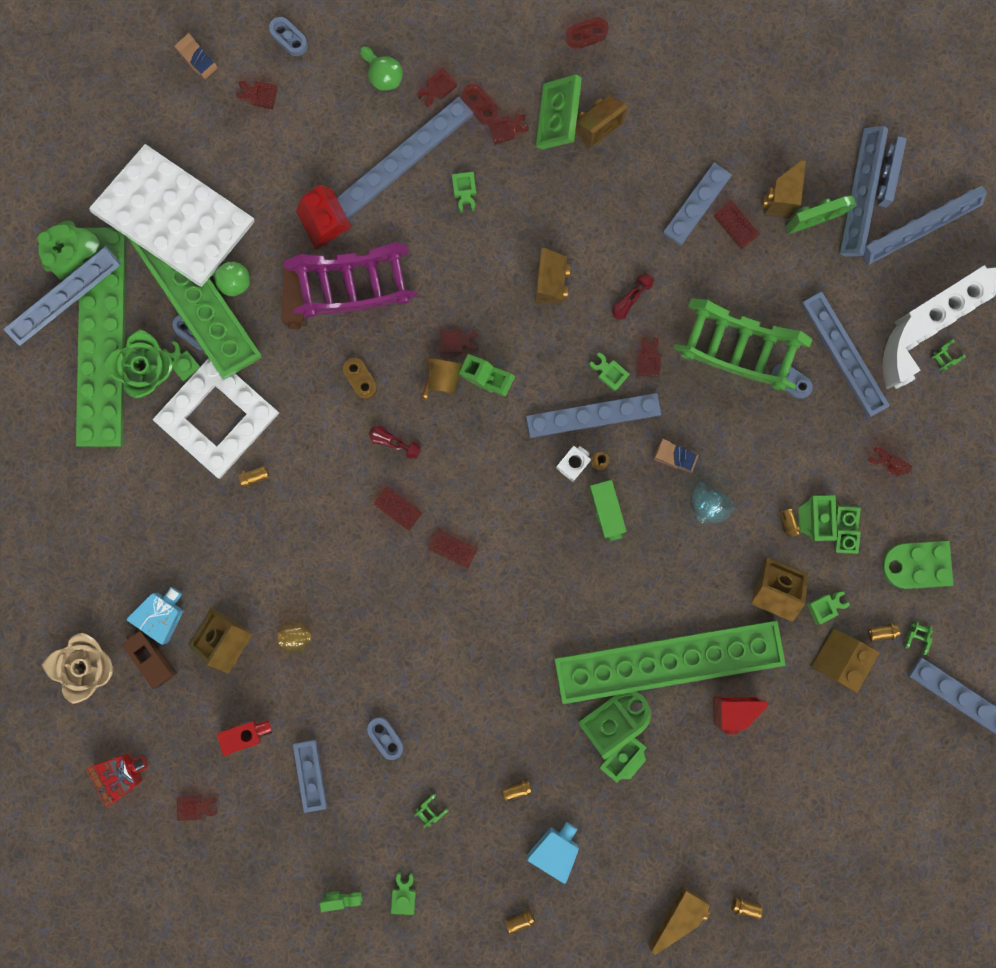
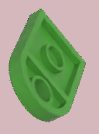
(823, 212)
(920, 565)
(616, 723)

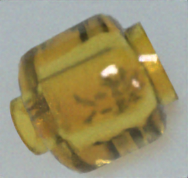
(293, 637)

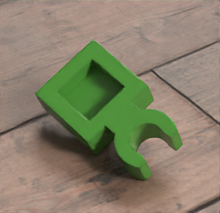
(464, 188)
(184, 363)
(611, 374)
(825, 607)
(403, 898)
(338, 901)

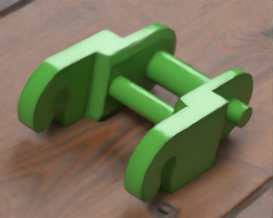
(952, 362)
(912, 634)
(434, 818)

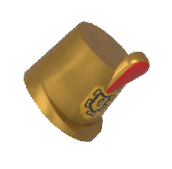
(442, 377)

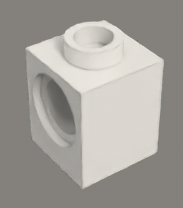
(567, 470)

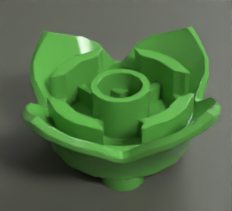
(65, 248)
(124, 363)

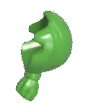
(384, 71)
(231, 278)

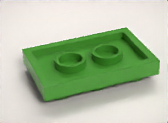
(558, 112)

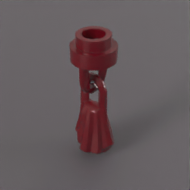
(622, 308)
(381, 436)

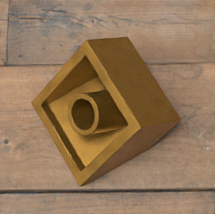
(600, 120)
(785, 193)
(551, 278)
(780, 589)
(220, 641)
(845, 660)

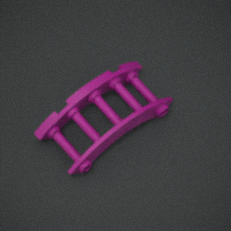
(345, 263)

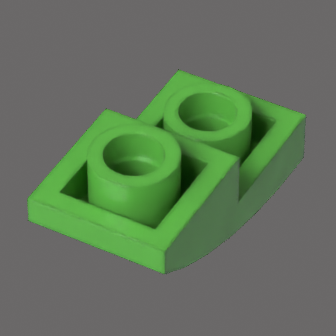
(847, 529)

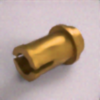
(594, 461)
(253, 476)
(790, 523)
(889, 631)
(517, 791)
(746, 908)
(520, 922)

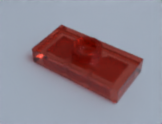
(736, 225)
(397, 508)
(453, 549)

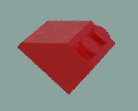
(322, 216)
(736, 712)

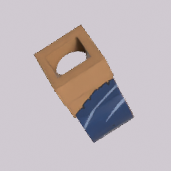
(195, 57)
(675, 456)

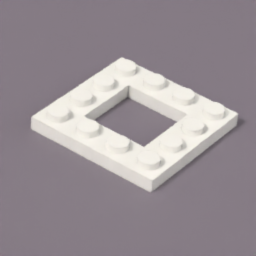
(221, 457)

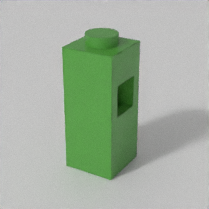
(607, 510)

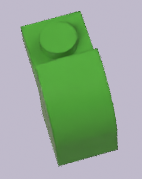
(486, 376)

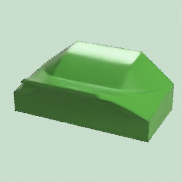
(819, 518)
(625, 761)

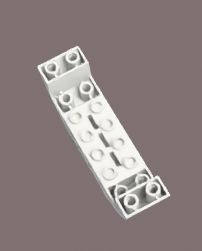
(929, 319)

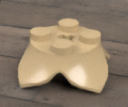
(64, 667)

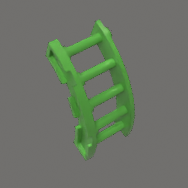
(746, 328)

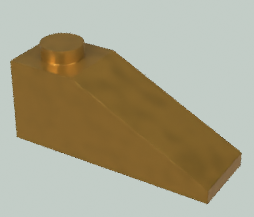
(683, 917)

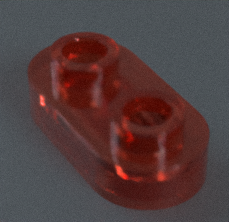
(586, 33)
(481, 104)

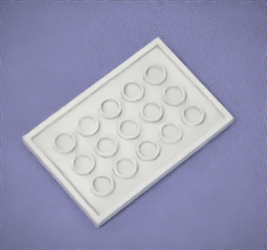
(172, 215)

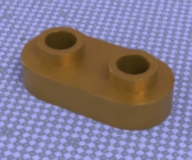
(359, 378)

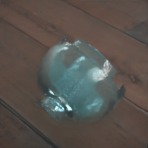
(710, 505)

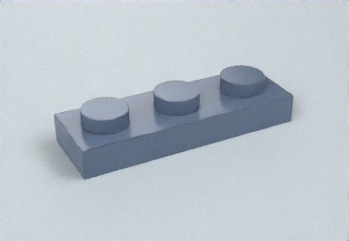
(891, 172)
(310, 776)

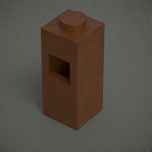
(292, 299)
(148, 658)

